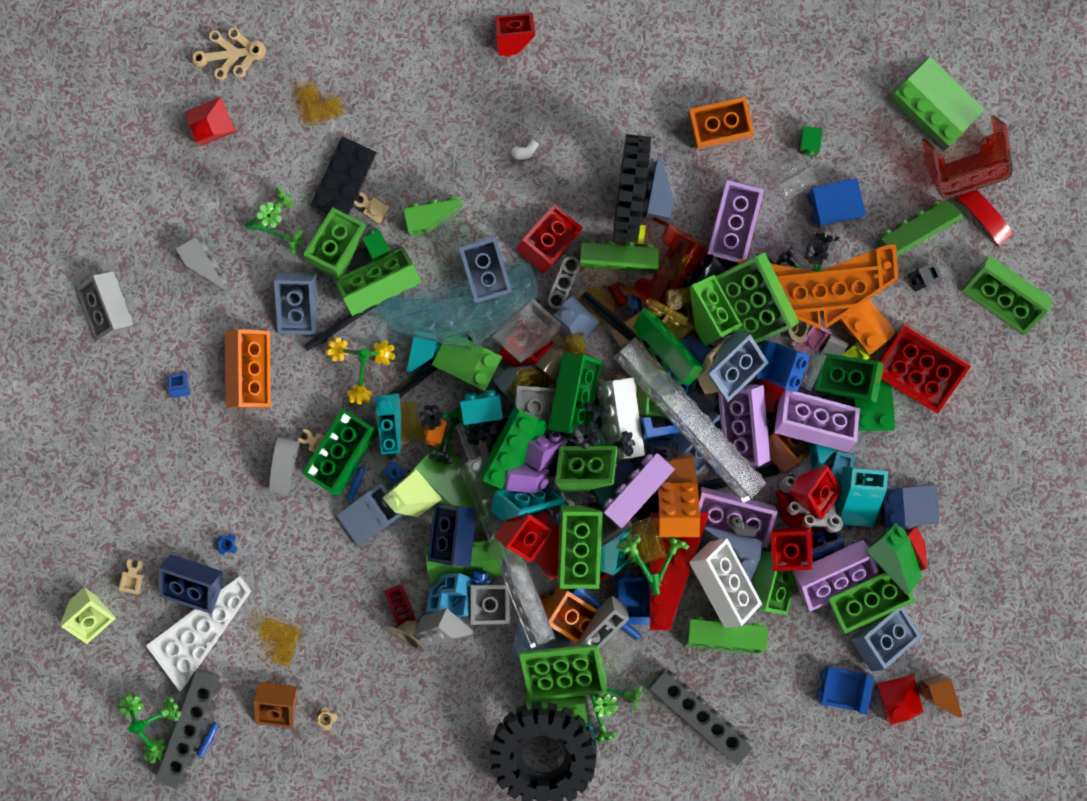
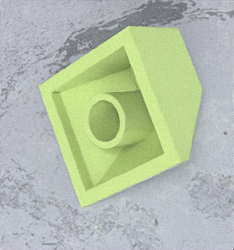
(412, 496)
(86, 616)

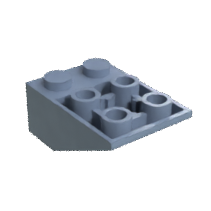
(659, 192)
(368, 515)

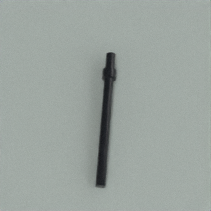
(322, 337)

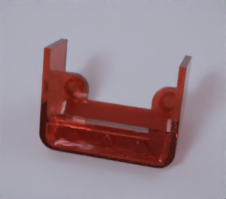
(975, 171)
(677, 264)

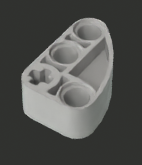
(283, 466)

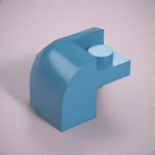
(451, 592)

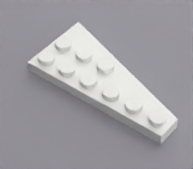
(190, 640)

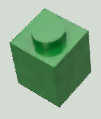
(810, 141)
(376, 244)

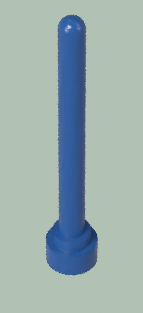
(582, 593)

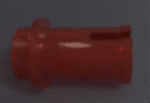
(617, 294)

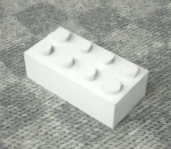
(620, 400)
(725, 583)

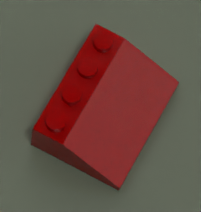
(922, 367)

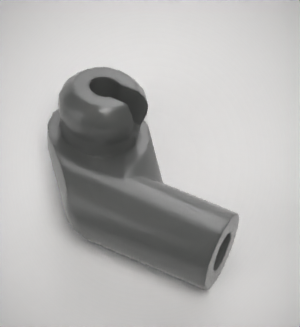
(740, 528)

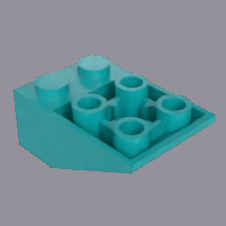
(481, 407)
(861, 495)

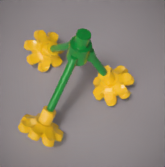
(382, 353)

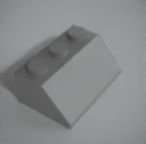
(104, 305)

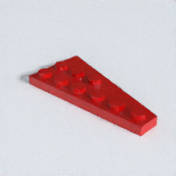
(664, 605)

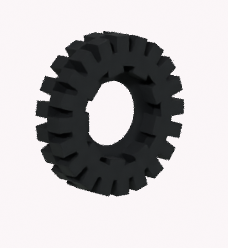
(632, 188)
(543, 786)

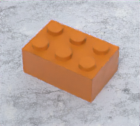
(720, 123)
(678, 510)
(569, 614)

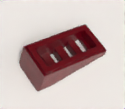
(397, 588)

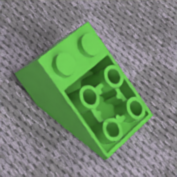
(428, 217)

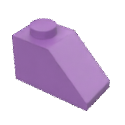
(526, 479)

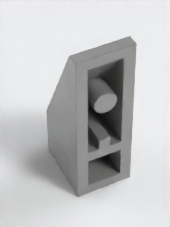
(605, 623)

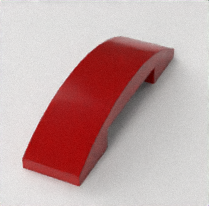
(986, 215)

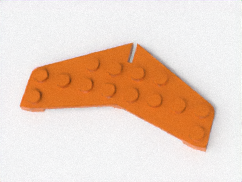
(839, 287)

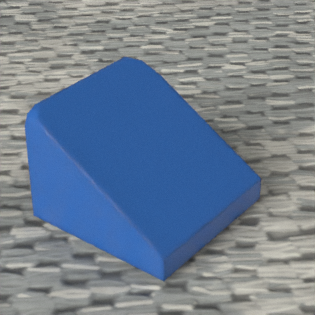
(178, 385)

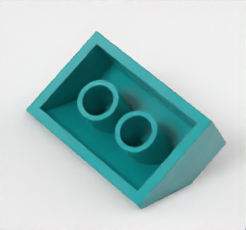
(513, 504)
(611, 558)

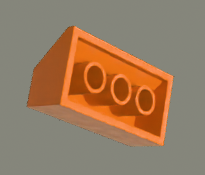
(867, 327)
(247, 369)

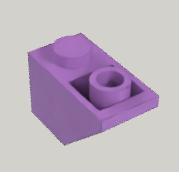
(544, 450)

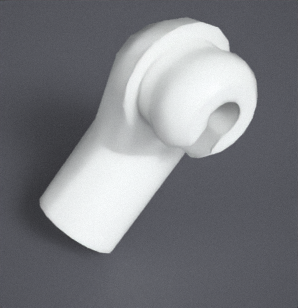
(526, 152)

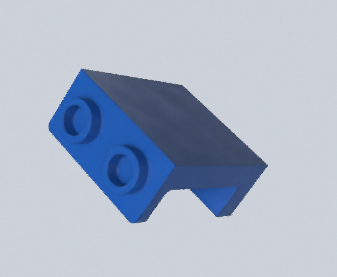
(836, 202)
(784, 366)
(649, 432)
(636, 596)
(845, 689)

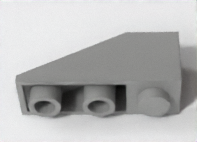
(196, 257)

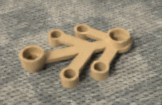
(232, 54)

